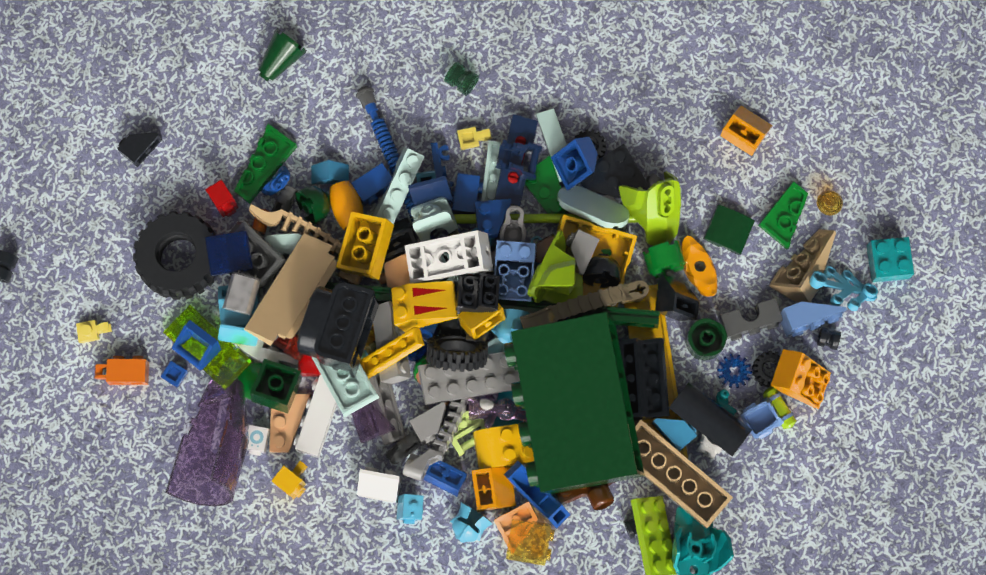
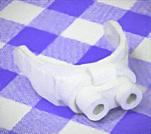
(707, 446)

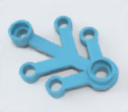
(866, 292)

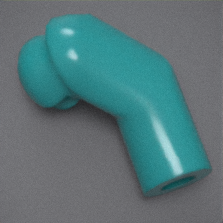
(722, 399)

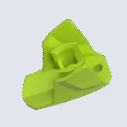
(655, 208)
(556, 275)

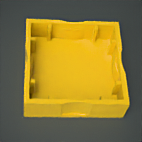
(618, 242)

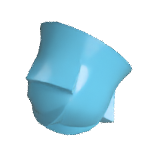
(511, 323)
(469, 524)

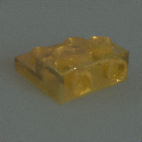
(530, 542)

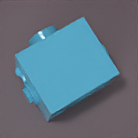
(409, 508)

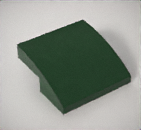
(728, 229)

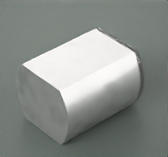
(241, 293)

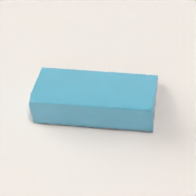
(236, 334)

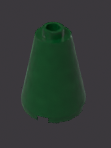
(279, 55)

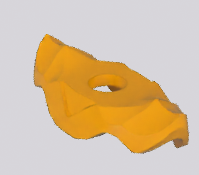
(705, 280)

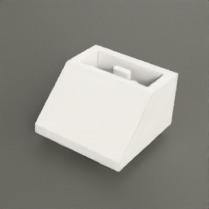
(379, 485)

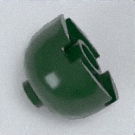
(314, 202)

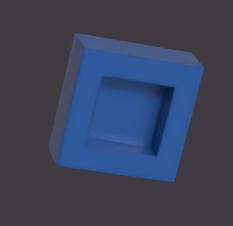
(174, 374)

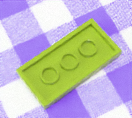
(653, 535)

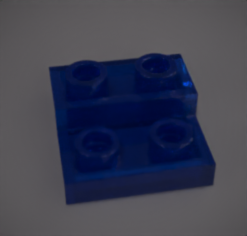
(228, 253)

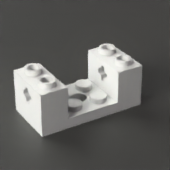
(466, 251)

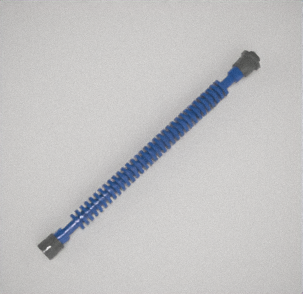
(385, 141)

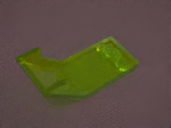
(226, 364)

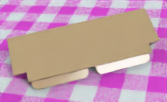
(289, 295)

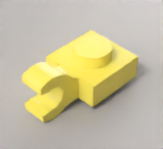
(470, 137)
(90, 331)

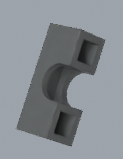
(767, 317)

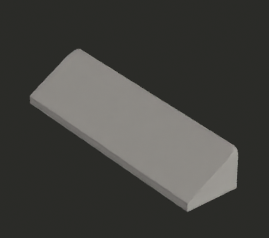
(388, 407)

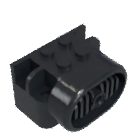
(338, 326)

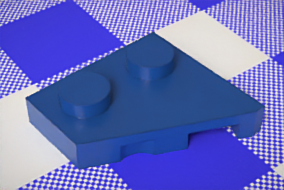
(491, 215)

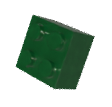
(276, 386)

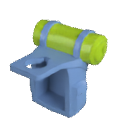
(768, 414)

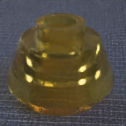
(830, 198)

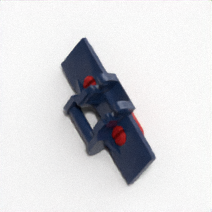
(511, 157)

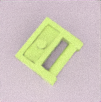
(465, 428)

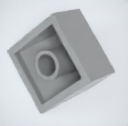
(581, 247)
(429, 424)

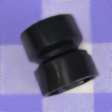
(7, 262)

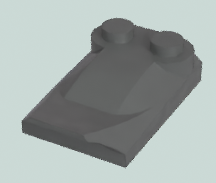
(264, 257)

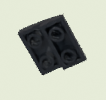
(477, 293)

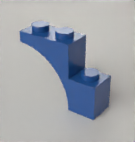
(545, 503)

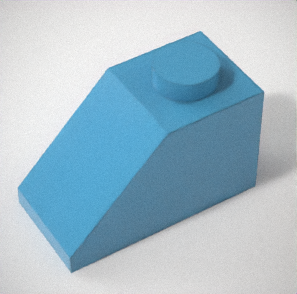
(676, 432)

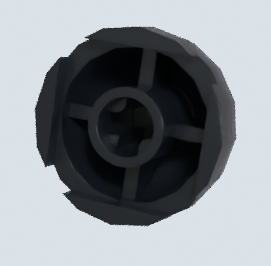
(602, 270)

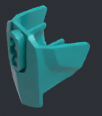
(711, 546)

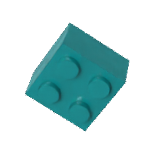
(890, 259)

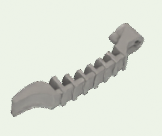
(416, 465)

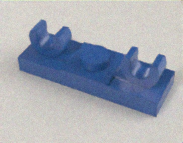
(437, 157)

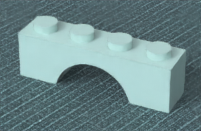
(404, 175)

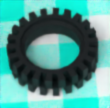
(456, 353)

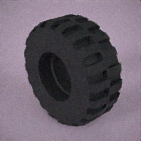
(154, 241)

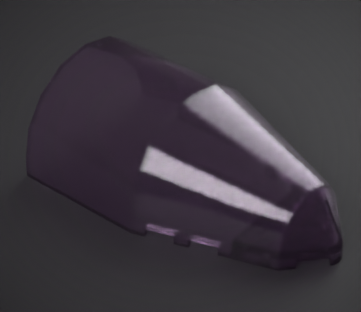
(214, 449)

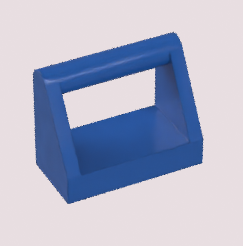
(212, 345)

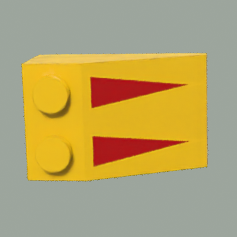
(423, 304)

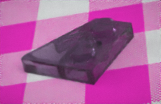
(371, 423)

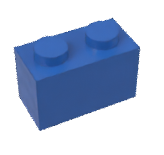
(372, 184)
(466, 193)

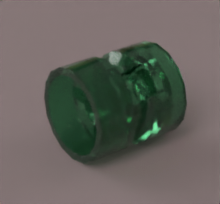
(456, 75)

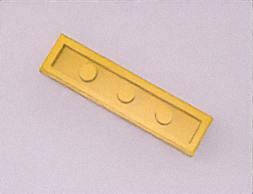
(392, 352)

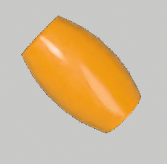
(343, 201)

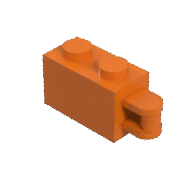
(124, 371)

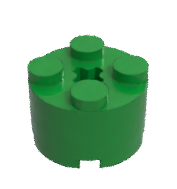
(664, 258)

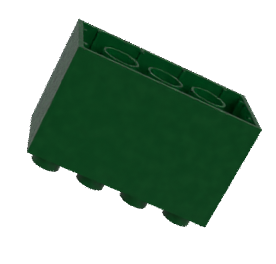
(574, 404)

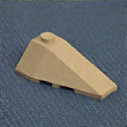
(795, 278)

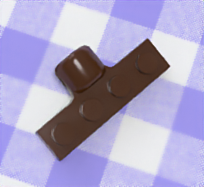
(598, 495)

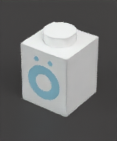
(258, 440)

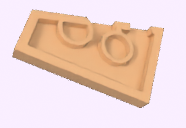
(285, 426)

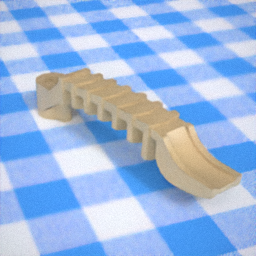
(273, 219)

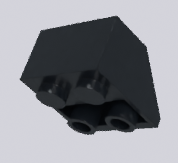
(401, 236)
(676, 299)

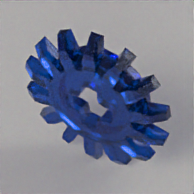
(734, 363)

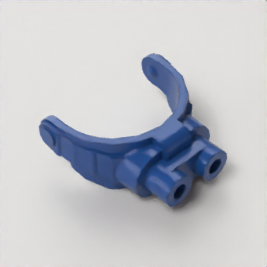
(278, 182)

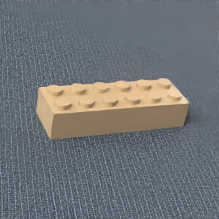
(680, 477)

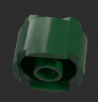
(710, 329)

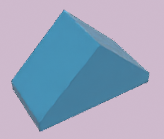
(329, 172)

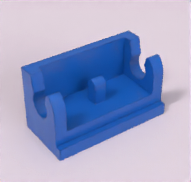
(446, 477)

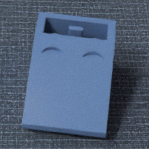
(516, 269)
(808, 315)

